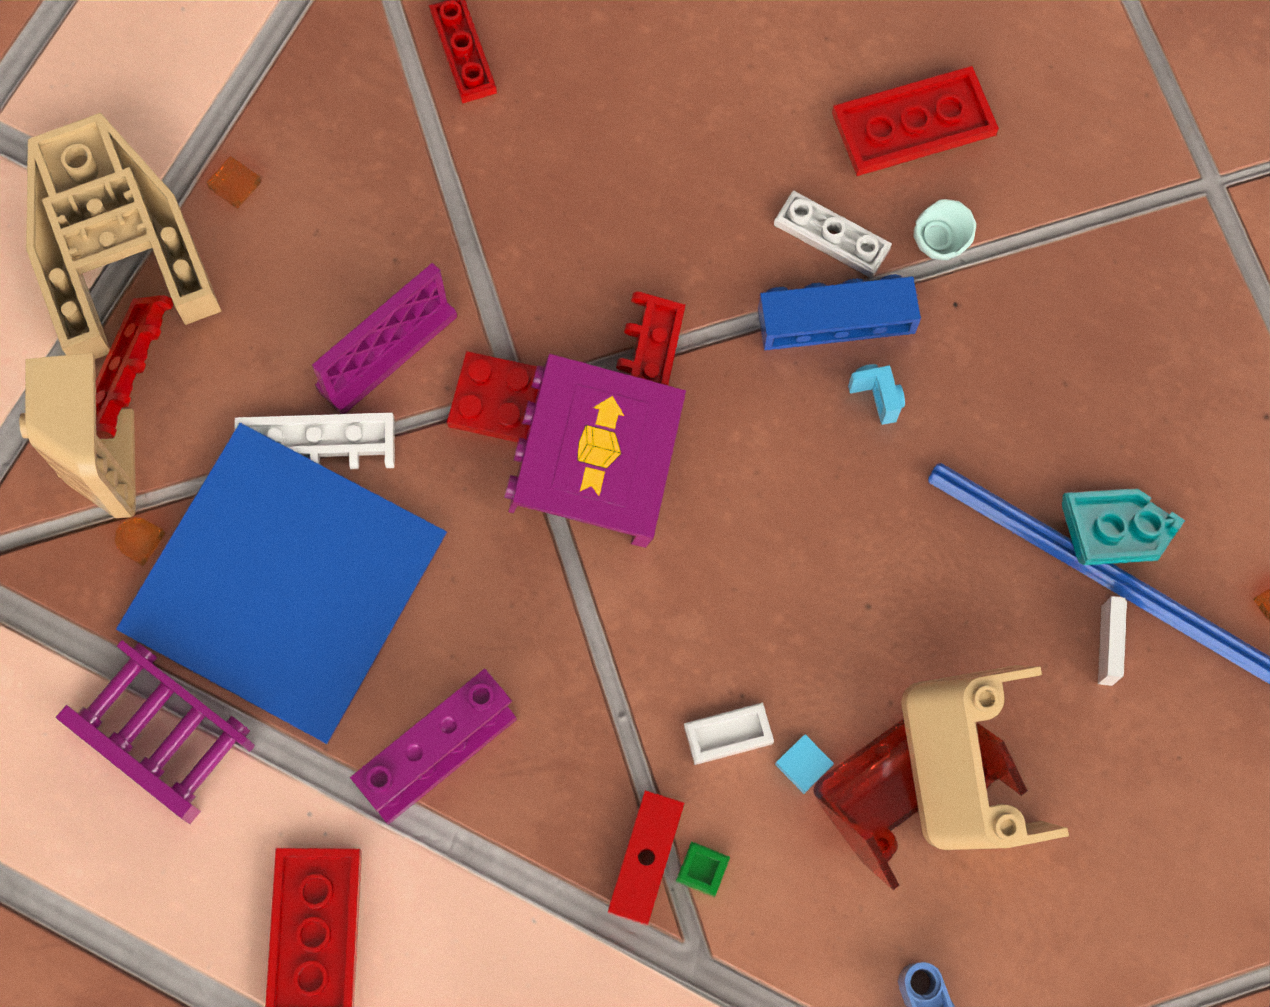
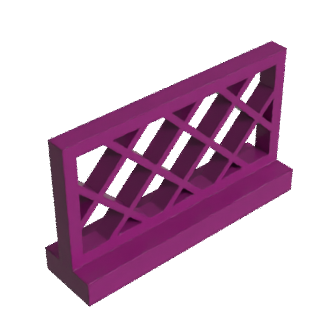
(384, 340)

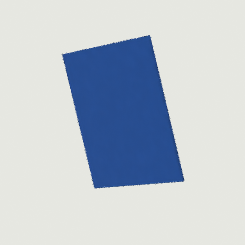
(282, 582)

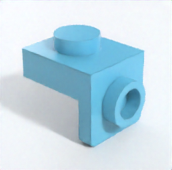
(887, 395)

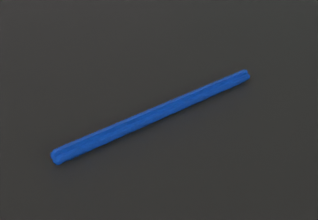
(1105, 574)

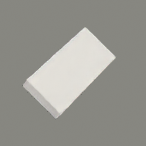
(1112, 640)
(728, 733)

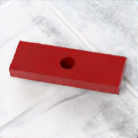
(466, 63)
(652, 833)

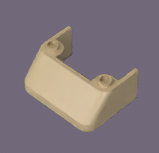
(63, 431)
(949, 767)

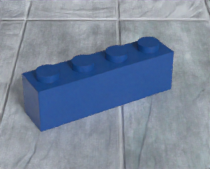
(838, 312)

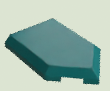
(1118, 526)

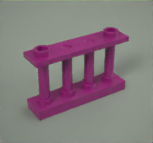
(435, 746)
(148, 771)

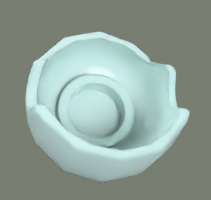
(945, 229)

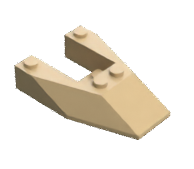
(94, 206)

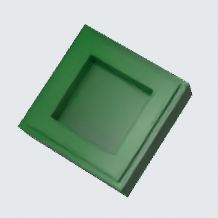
(703, 869)

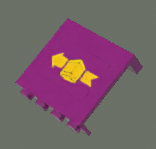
(596, 447)

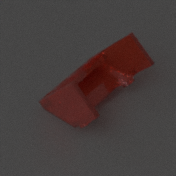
(877, 793)

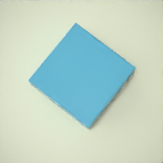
(804, 764)

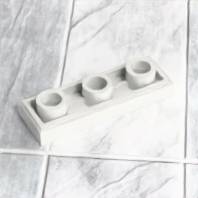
(851, 245)

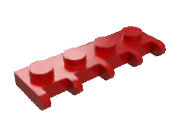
(656, 338)
(127, 359)

